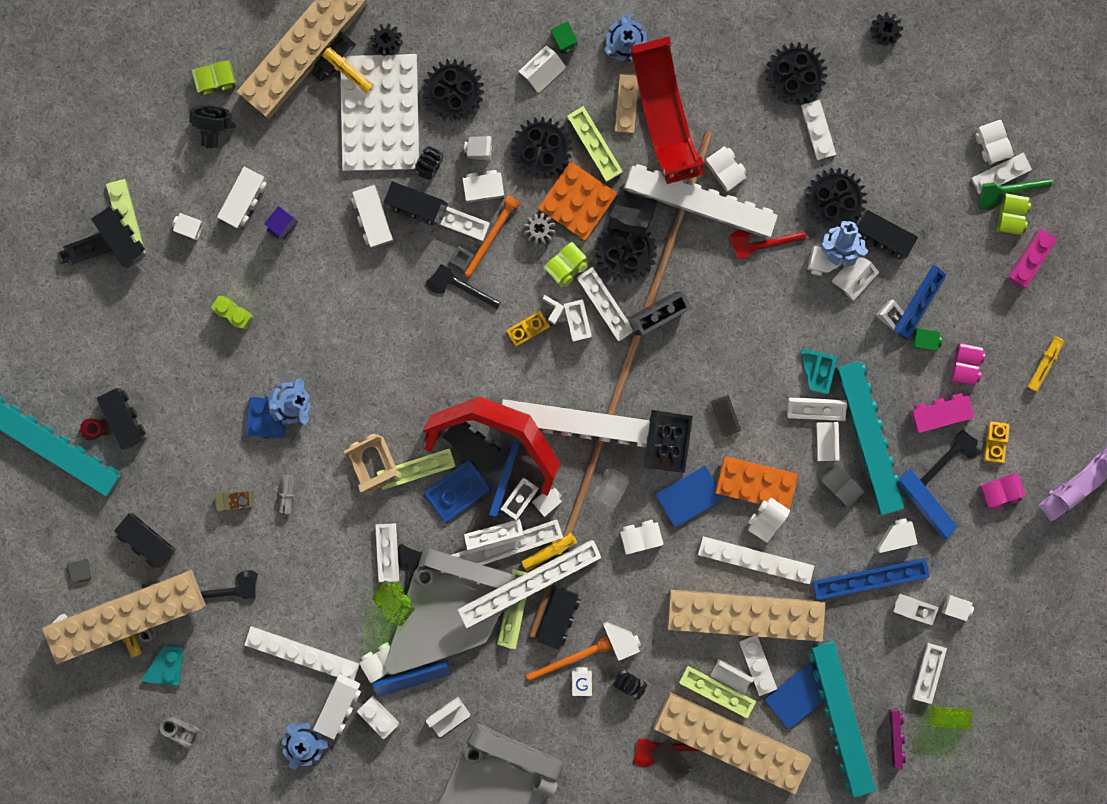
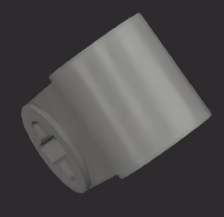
(180, 731)

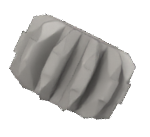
(539, 235)

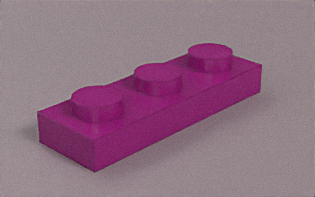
(897, 738)

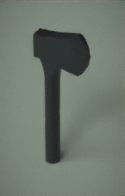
(443, 275)
(963, 442)
(411, 558)
(247, 589)

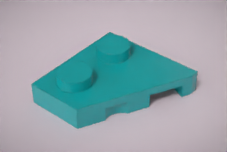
(819, 370)
(166, 667)

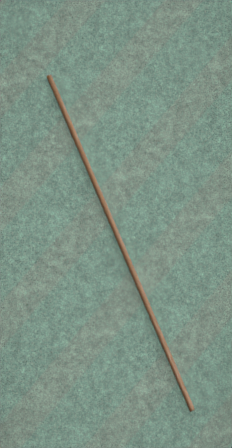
(619, 388)

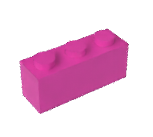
(1031, 259)
(941, 413)

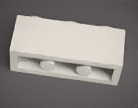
(242, 198)
(372, 217)
(337, 707)

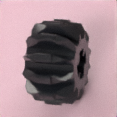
(893, 32)
(393, 36)
(428, 162)
(630, 684)

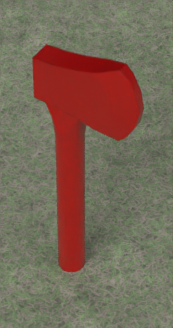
(743, 249)
(645, 749)

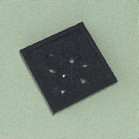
(668, 441)

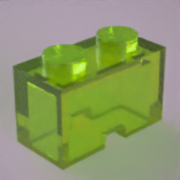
(394, 602)
(950, 717)

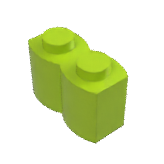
(214, 78)
(1013, 214)
(566, 264)
(236, 315)

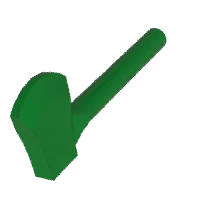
(990, 191)

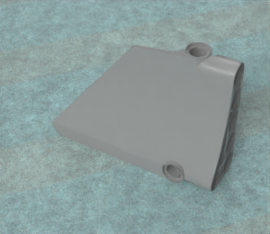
(435, 626)
(501, 772)

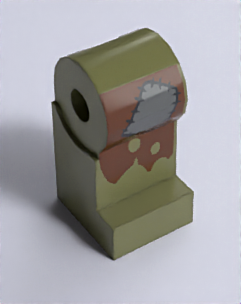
(233, 500)

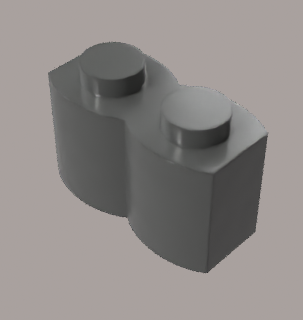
(841, 486)

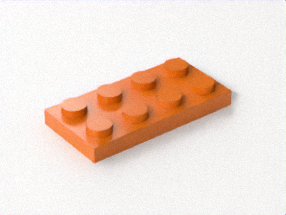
(755, 482)

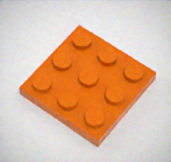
(577, 201)

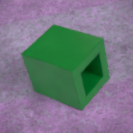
(564, 37)
(926, 339)

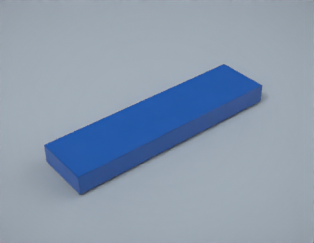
(920, 302)
(504, 480)
(927, 504)
(411, 678)

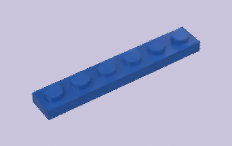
(870, 579)

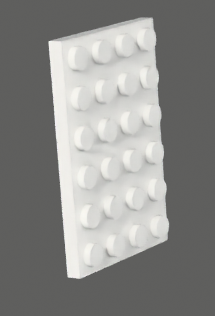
(382, 125)

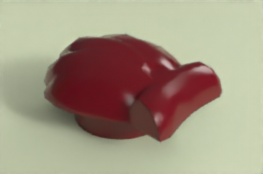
(93, 429)

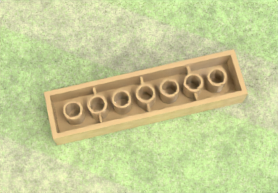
(297, 53)
(746, 615)
(123, 617)
(732, 743)

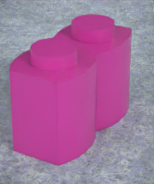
(967, 364)
(1002, 491)

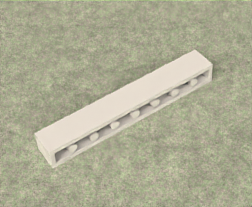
(701, 202)
(585, 423)

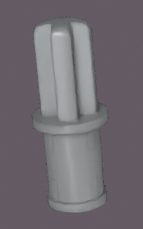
(286, 494)

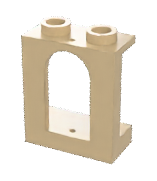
(355, 453)

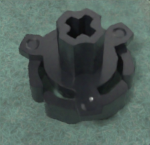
(210, 123)

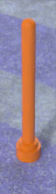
(510, 205)
(603, 645)

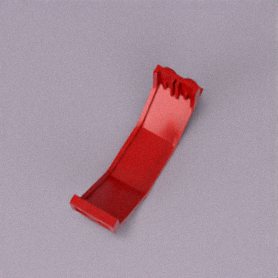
(665, 111)
(500, 418)

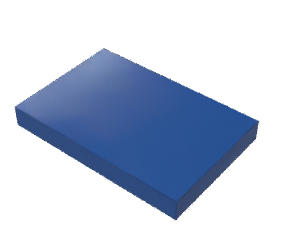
(457, 491)
(689, 496)
(796, 697)

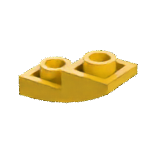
(528, 328)
(996, 442)

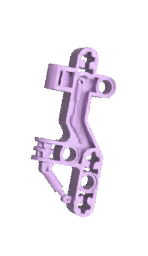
(1075, 490)

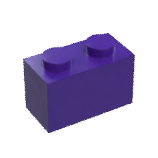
(280, 223)

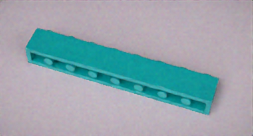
(870, 438)
(57, 449)
(842, 718)

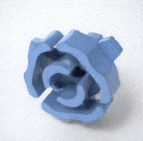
(628, 28)
(846, 242)
(291, 402)
(296, 755)

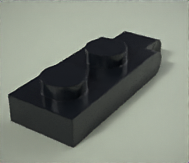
(342, 46)
(83, 249)

